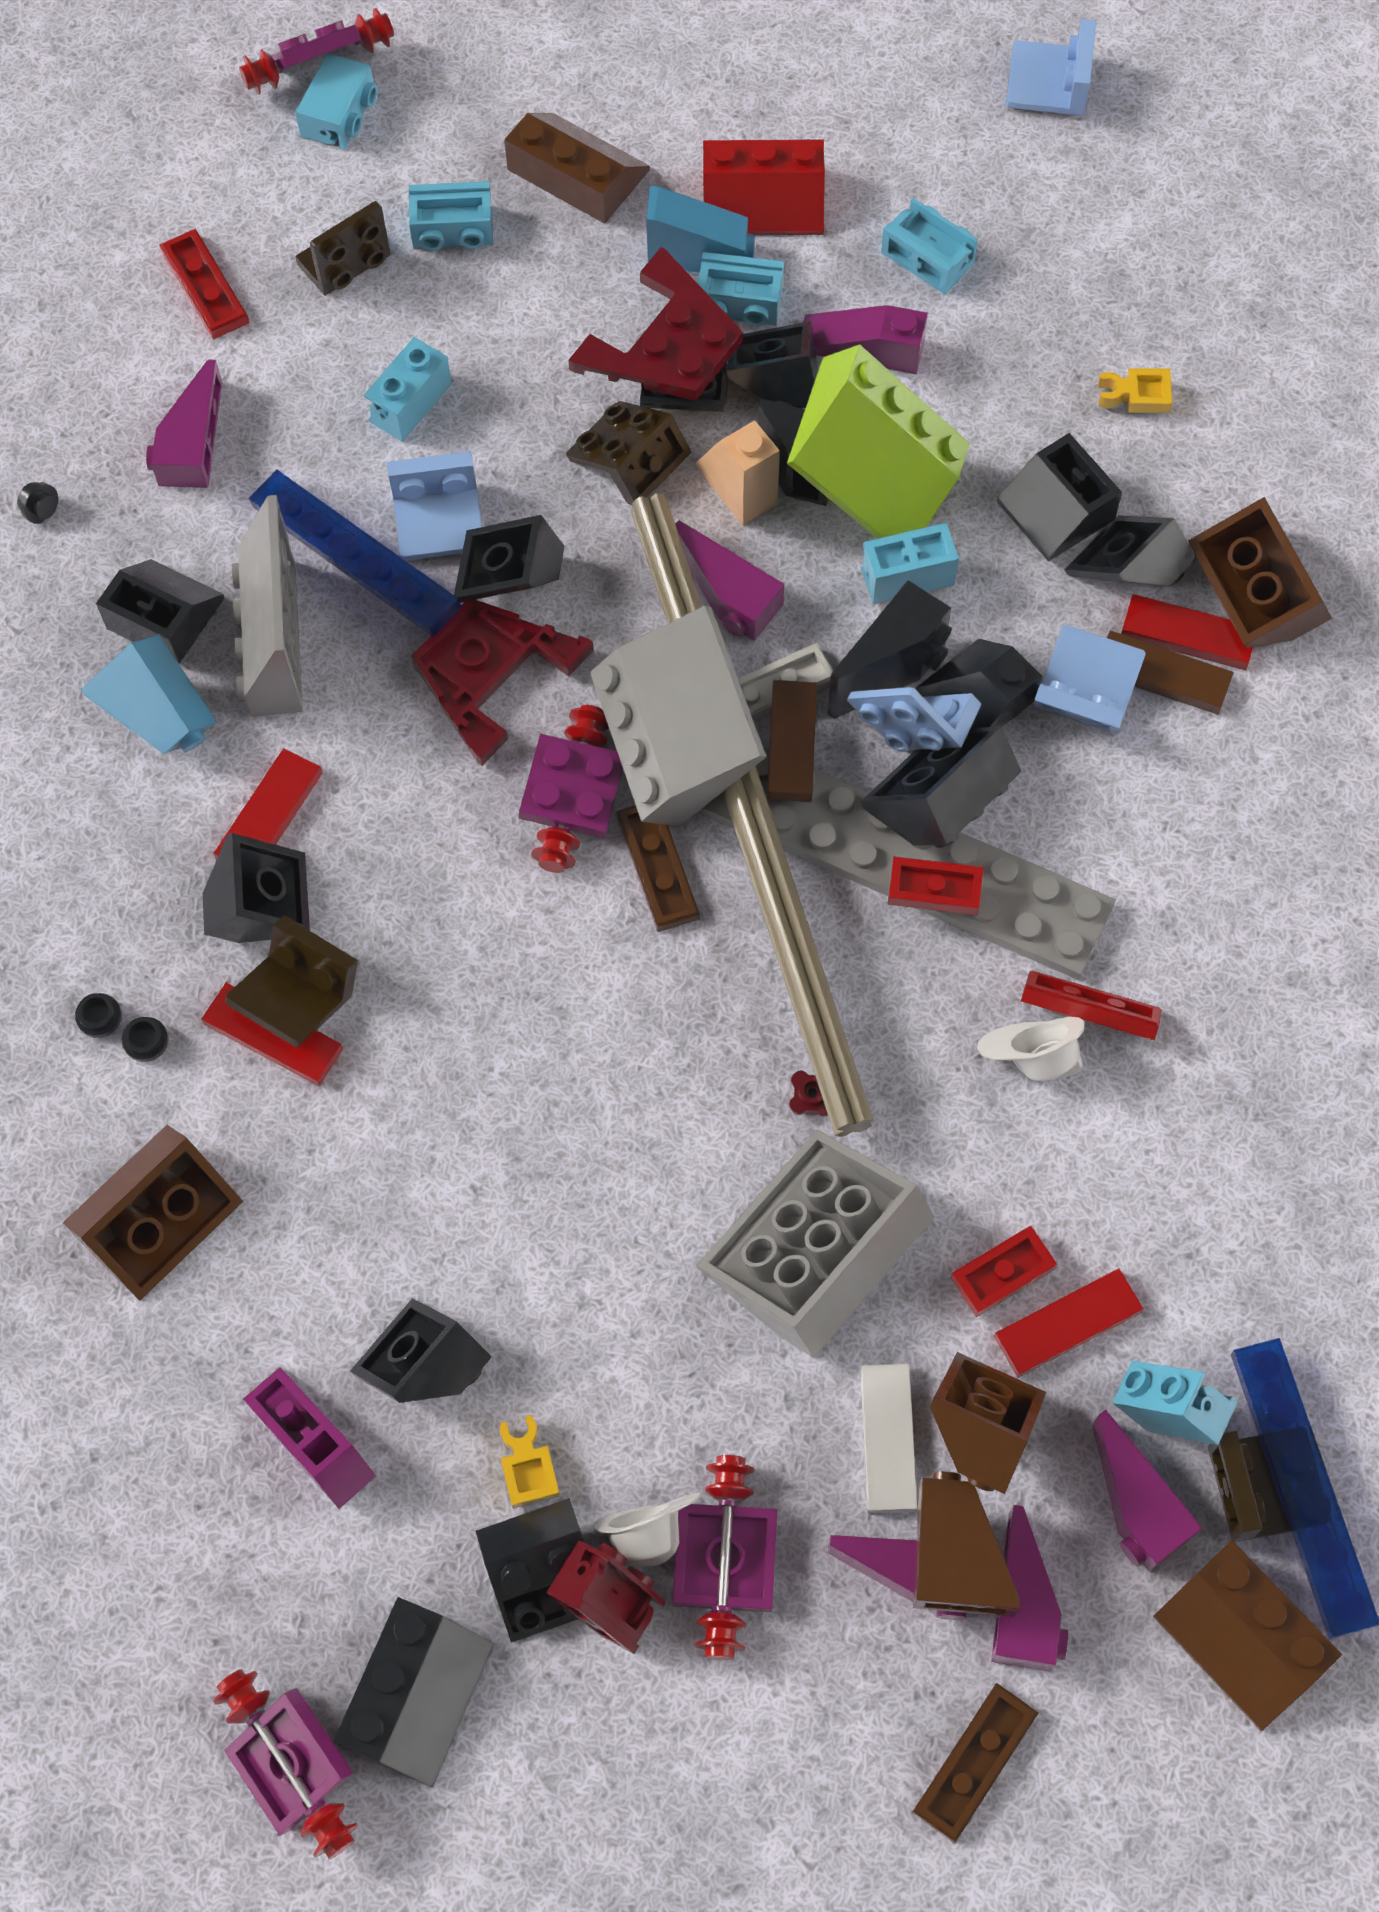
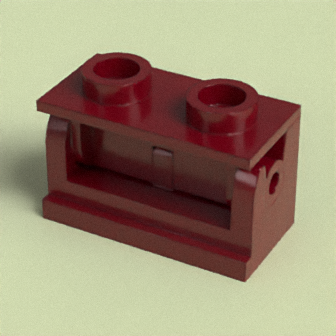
(606, 1594)

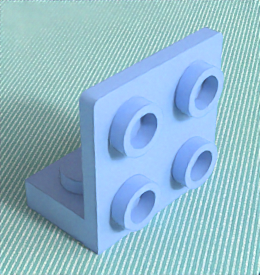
(1052, 75)
(434, 504)
(1090, 679)
(917, 721)

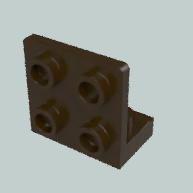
(346, 250)
(634, 446)
(296, 984)
(1247, 1488)

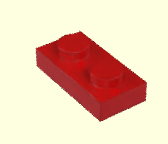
(935, 885)
(1003, 1271)

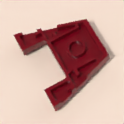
(681, 345)
(477, 656)

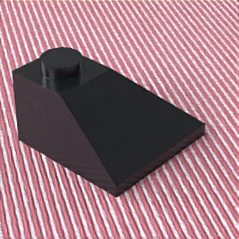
(777, 364)
(1136, 552)
(508, 558)
(994, 675)
(253, 889)
(422, 1356)

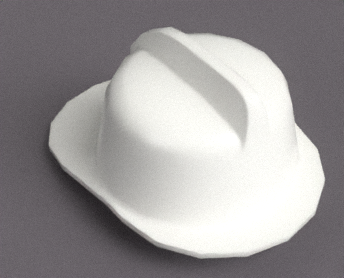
(1037, 1048)
(646, 1533)

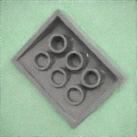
(267, 616)
(677, 717)
(817, 1241)

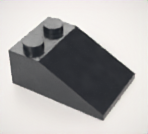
(894, 649)

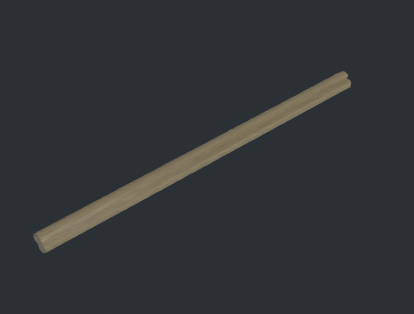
(766, 861)

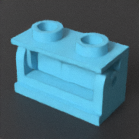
(336, 101)
(450, 215)
(929, 246)
(743, 286)
(408, 389)
(920, 556)
(1174, 1402)

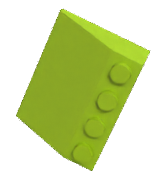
(875, 446)

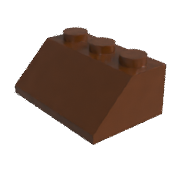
(572, 164)
(1259, 577)
(153, 1211)
(985, 1420)
(1247, 1635)

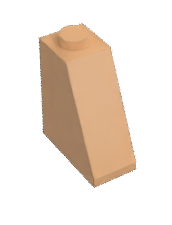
(744, 472)

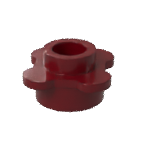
(802, 1102)

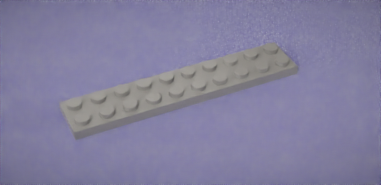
(1019, 901)

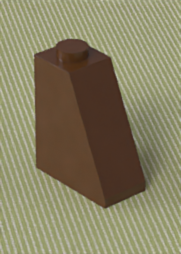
(958, 1553)

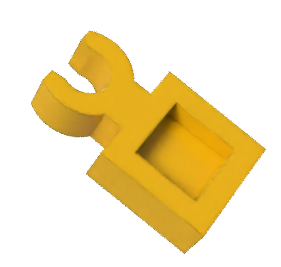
(1143, 389)
(529, 1470)

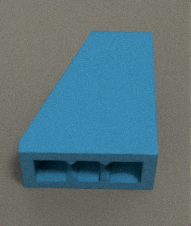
(694, 227)
(152, 696)

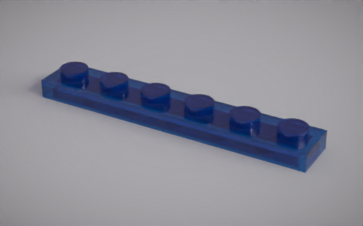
(359, 555)
(1305, 1489)

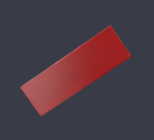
(204, 284)
(1185, 631)
(276, 799)
(1092, 1005)
(308, 1061)
(1068, 1322)

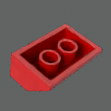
(768, 182)

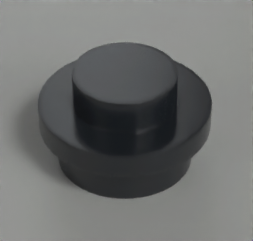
(37, 501)
(98, 1015)
(145, 1039)

